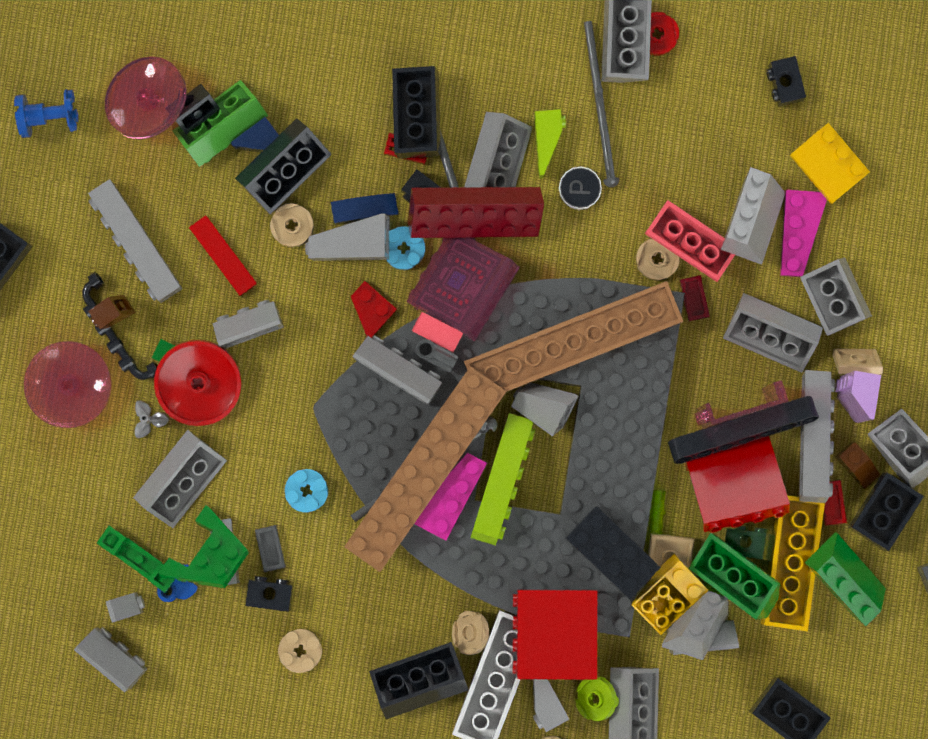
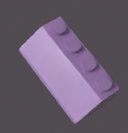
(859, 394)

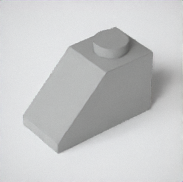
(125, 606)

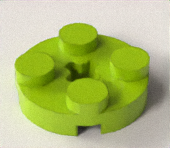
(607, 699)

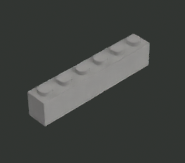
(135, 241)
(815, 439)

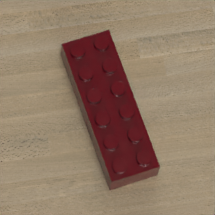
(475, 212)

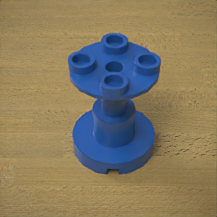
(38, 114)

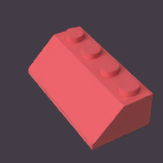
(690, 240)

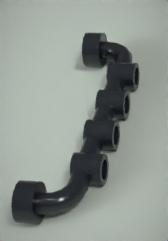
(115, 344)

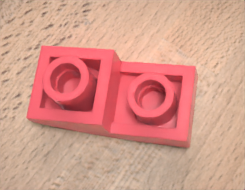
(437, 331)

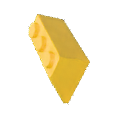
(829, 163)

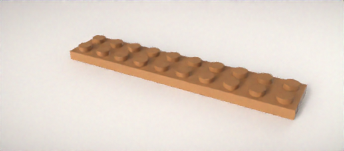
(579, 338)
(425, 469)

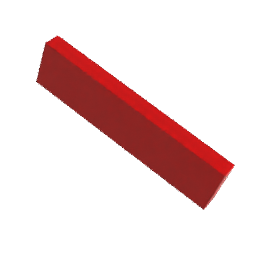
(223, 255)

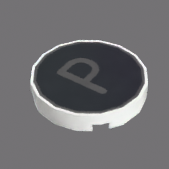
(580, 188)

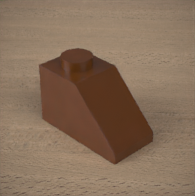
(111, 311)
(858, 464)

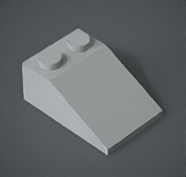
(903, 447)
(547, 706)

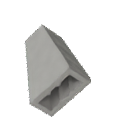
(355, 241)

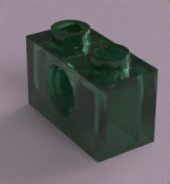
(761, 545)

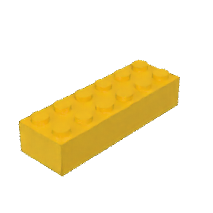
(795, 542)

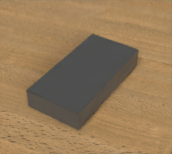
(270, 548)

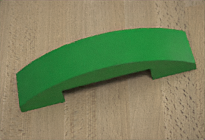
(134, 556)

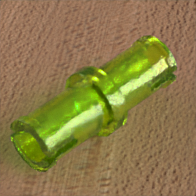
(657, 512)

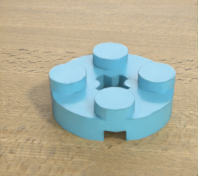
(411, 257)
(317, 485)

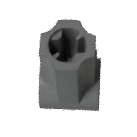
(439, 356)

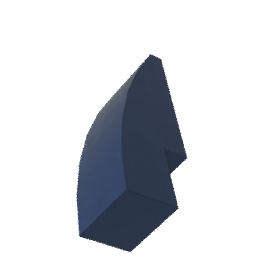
(363, 207)

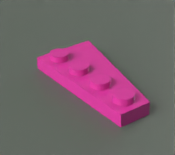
(800, 225)
(451, 497)

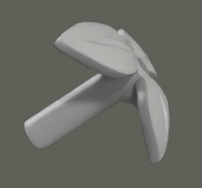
(143, 411)

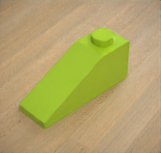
(548, 132)

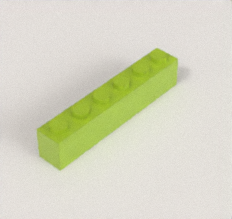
(502, 479)

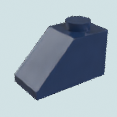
(256, 137)

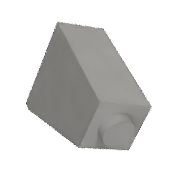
(544, 406)

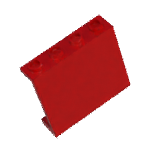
(738, 486)
(555, 634)

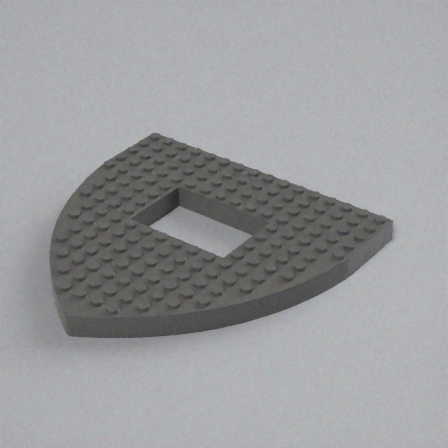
(610, 458)

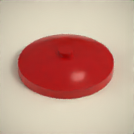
(197, 382)

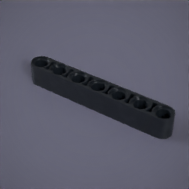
(743, 430)

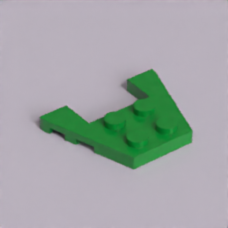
(216, 559)

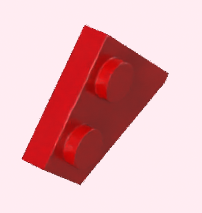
(371, 308)

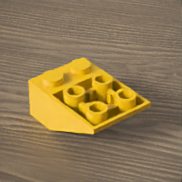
(669, 594)

